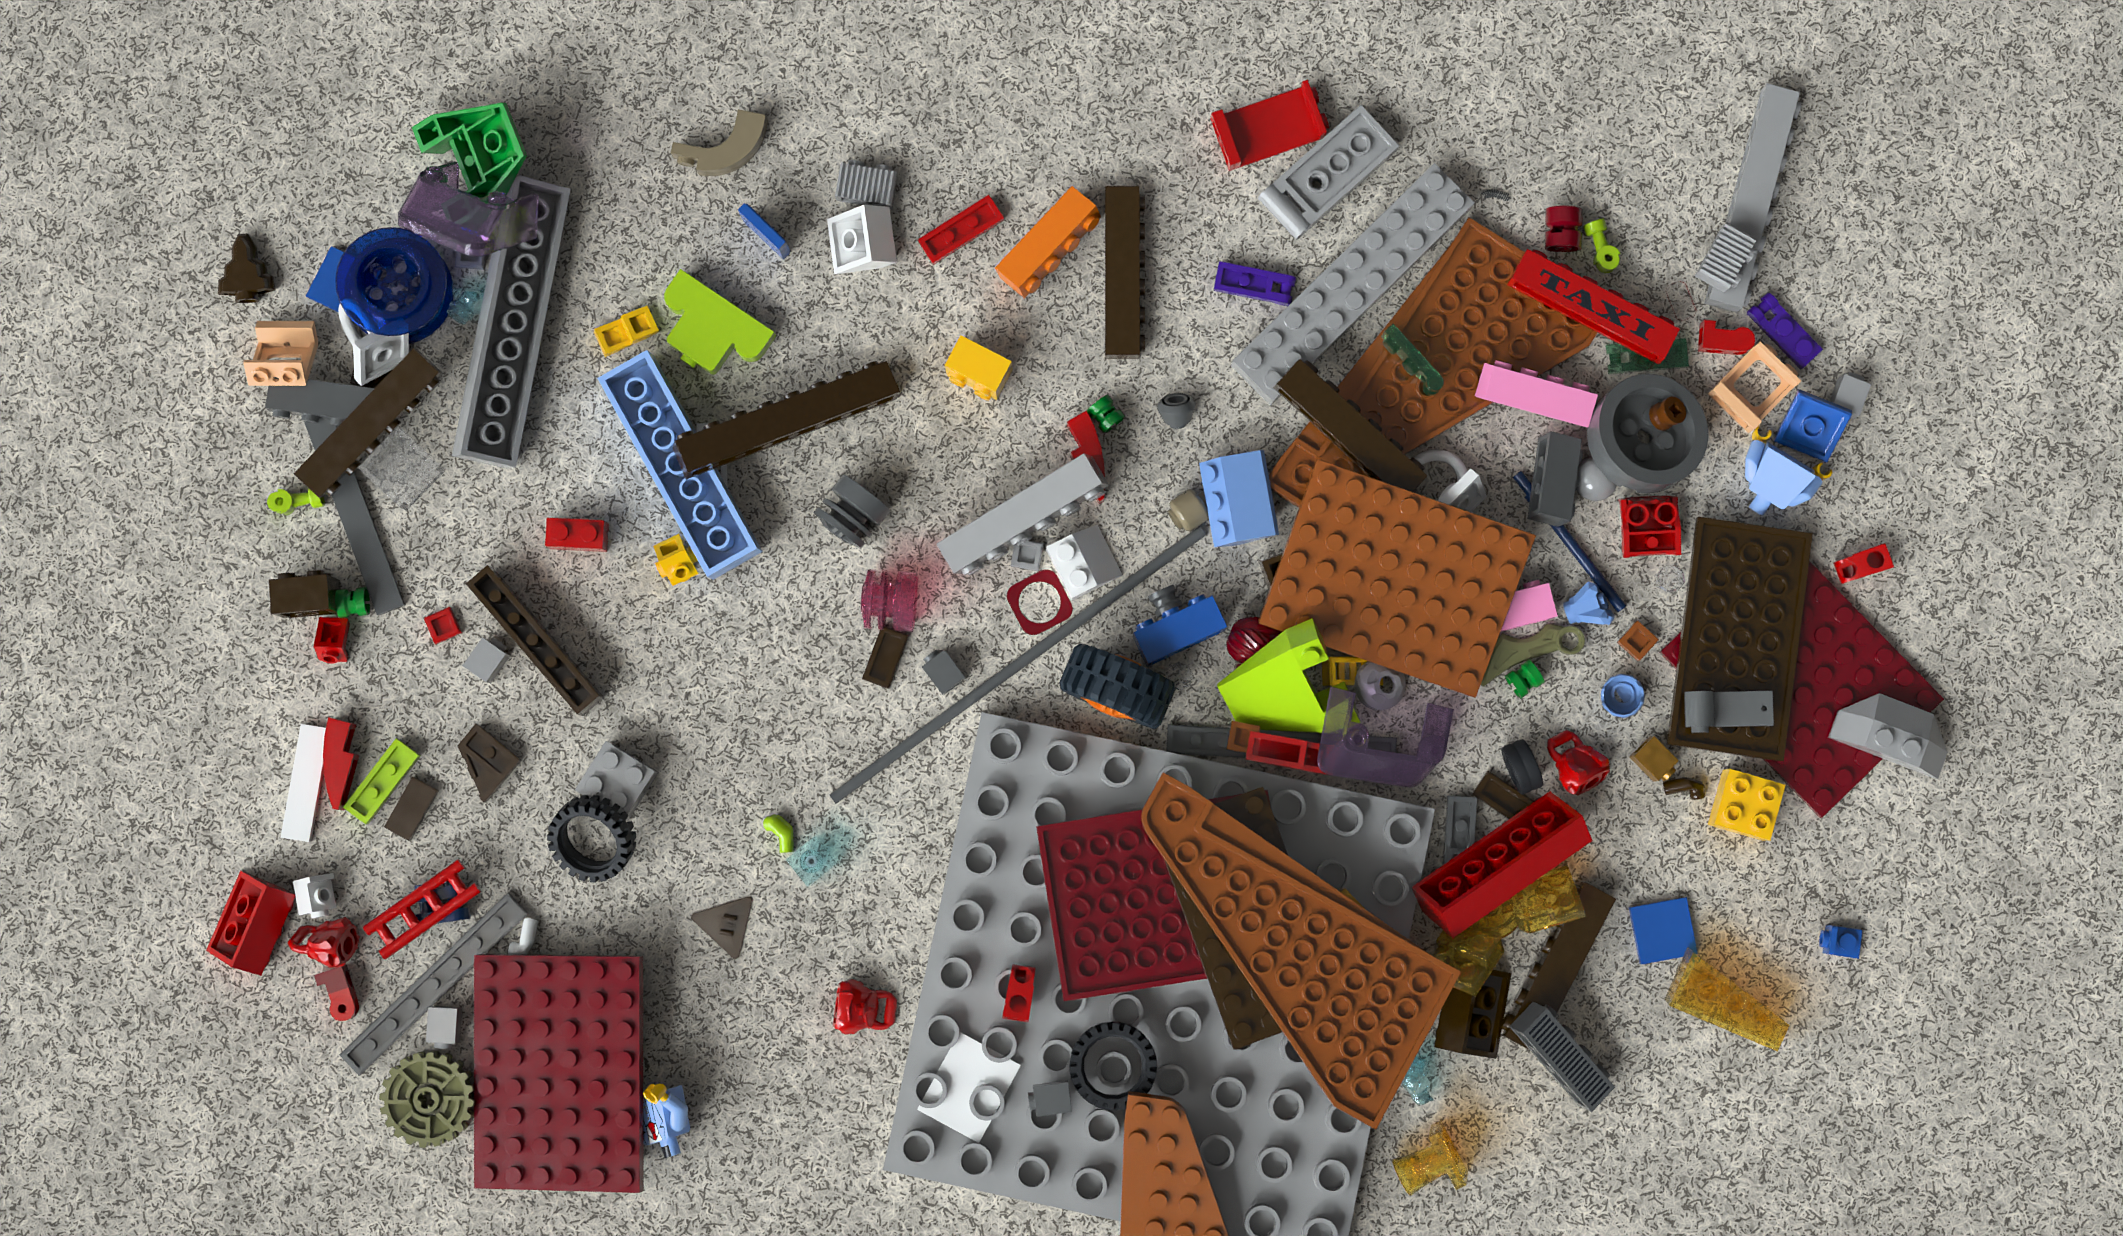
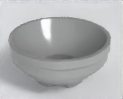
(1368, 686)

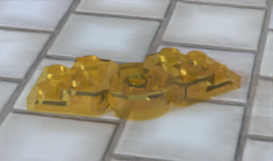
(1537, 907)

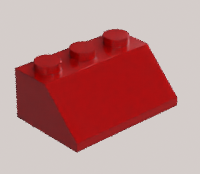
(250, 923)

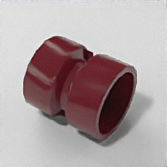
(1563, 228)

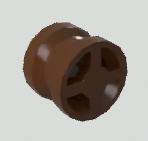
(1667, 413)

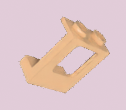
(282, 340)
(1736, 405)

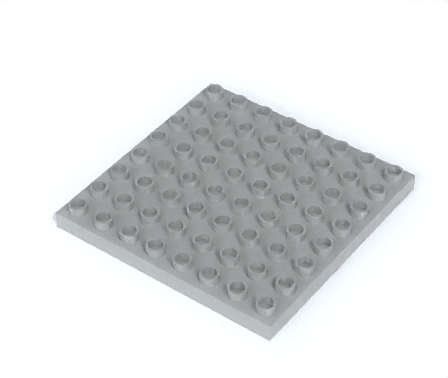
(1260, 1119)

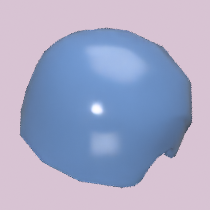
(1630, 692)

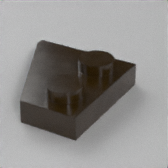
(487, 761)

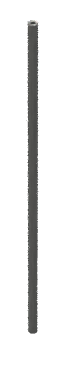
(1017, 665)

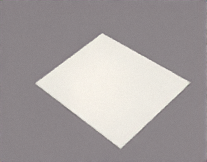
(963, 1072)

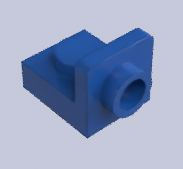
(1840, 941)

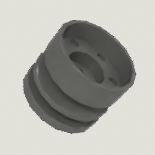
(851, 511)

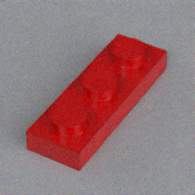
(960, 229)

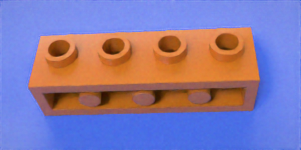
(1048, 242)

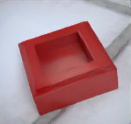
(442, 625)

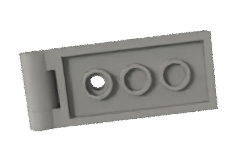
(1337, 163)

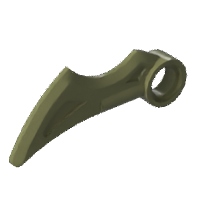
(1513, 651)

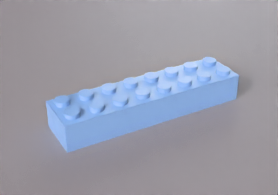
(699, 504)

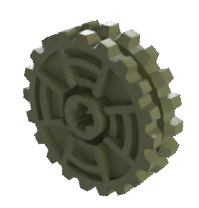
(408, 1108)

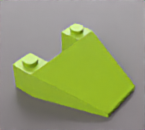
(1274, 687)

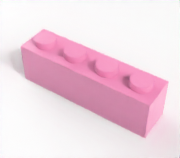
(1535, 394)
(1530, 606)

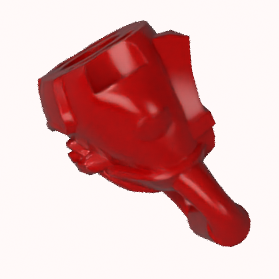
(1579, 766)
(330, 943)
(858, 1008)

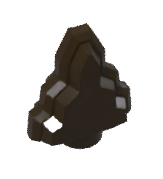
(245, 274)

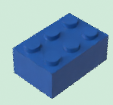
(1179, 629)

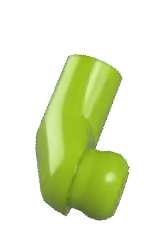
(783, 830)

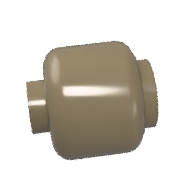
(1188, 510)

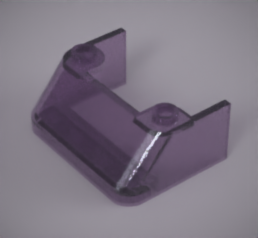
(464, 221)
(1345, 744)

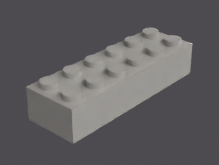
(1023, 514)

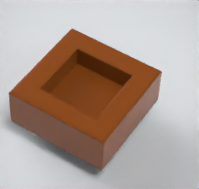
(1637, 640)
(1239, 736)

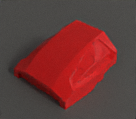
(1650, 533)

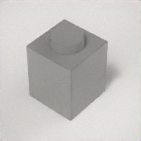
(1851, 393)
(487, 659)
(444, 1026)

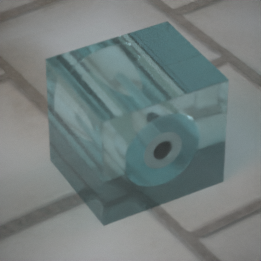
(812, 861)

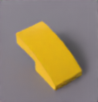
(626, 331)

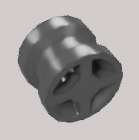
(1164, 600)

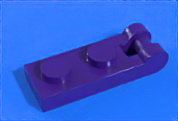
(1253, 283)
(1784, 331)

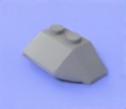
(1892, 733)

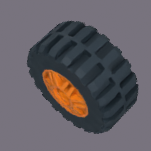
(1117, 686)

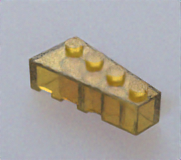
(1717, 999)

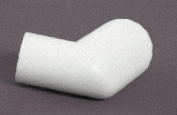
(526, 939)

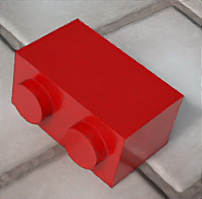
(576, 534)

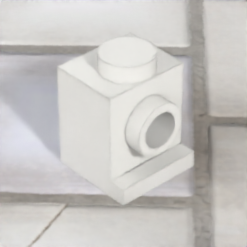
(315, 895)

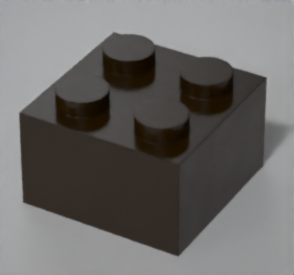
(303, 595)

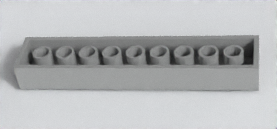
(1354, 281)
(510, 334)

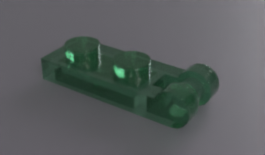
(1675, 359)
(1412, 360)

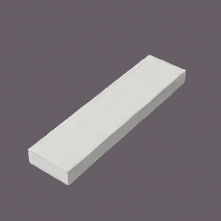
(304, 785)

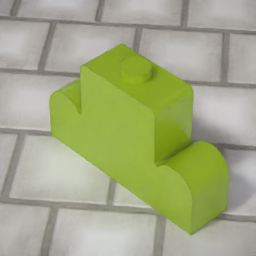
(712, 326)

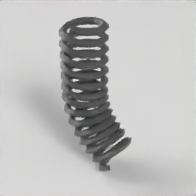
(1494, 194)

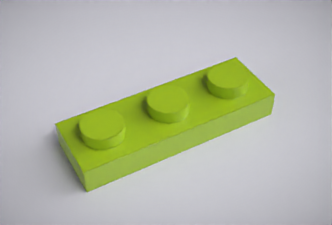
(381, 781)

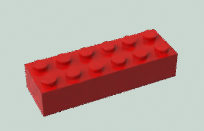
(1502, 864)

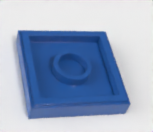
(764, 230)
(324, 286)
(1813, 425)
(1662, 930)

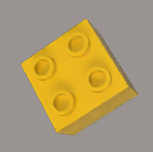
(978, 368)
(1746, 804)

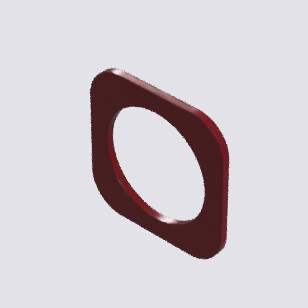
(1042, 576)

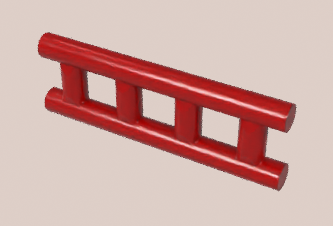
(418, 927)

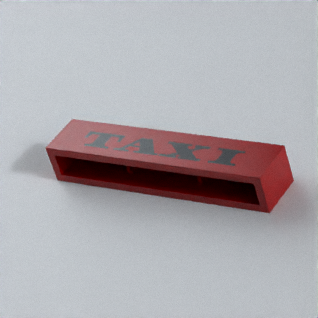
(1593, 306)

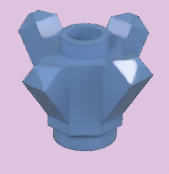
(1588, 606)

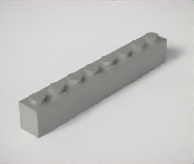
(1757, 183)

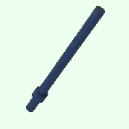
(1577, 551)

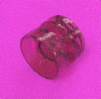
(890, 600)

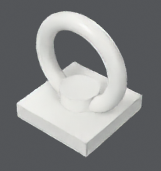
(373, 353)
(1467, 491)

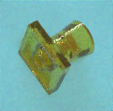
(1431, 1163)

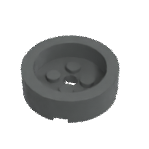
(1667, 456)

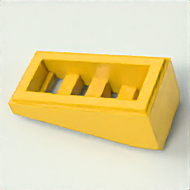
(1329, 670)

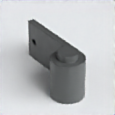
(1727, 709)

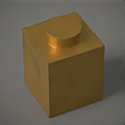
(1654, 759)

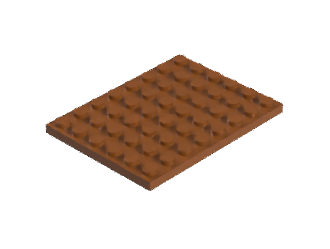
(1397, 577)

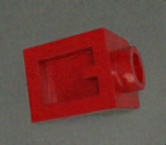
(331, 639)

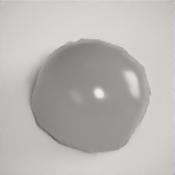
(1592, 482)

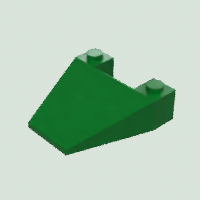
(482, 143)

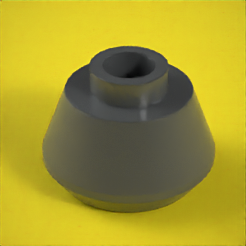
(1176, 409)

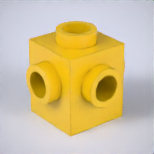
(675, 560)

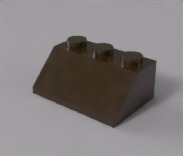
(1473, 1023)

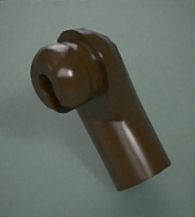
(1685, 784)

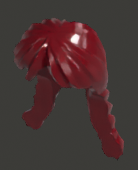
(1248, 638)

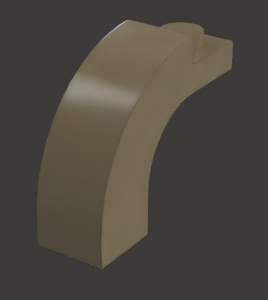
(731, 154)

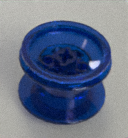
(384, 251)

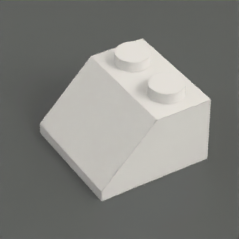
(862, 239)
(1083, 561)

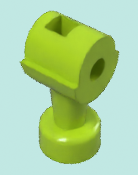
(1606, 256)
(285, 502)

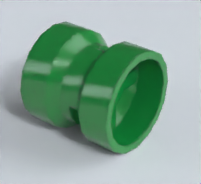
(1101, 409)
(352, 602)
(1525, 678)

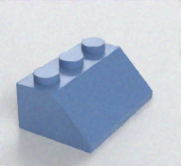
(1239, 498)

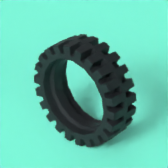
(574, 859)
(1099, 1032)

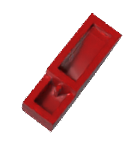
(1087, 440)
(1283, 752)
(338, 762)

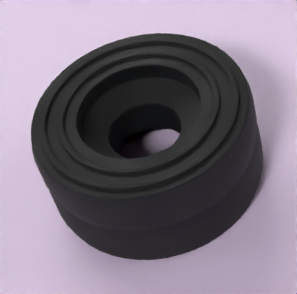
(1522, 766)

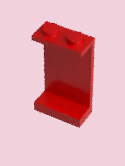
(1270, 126)

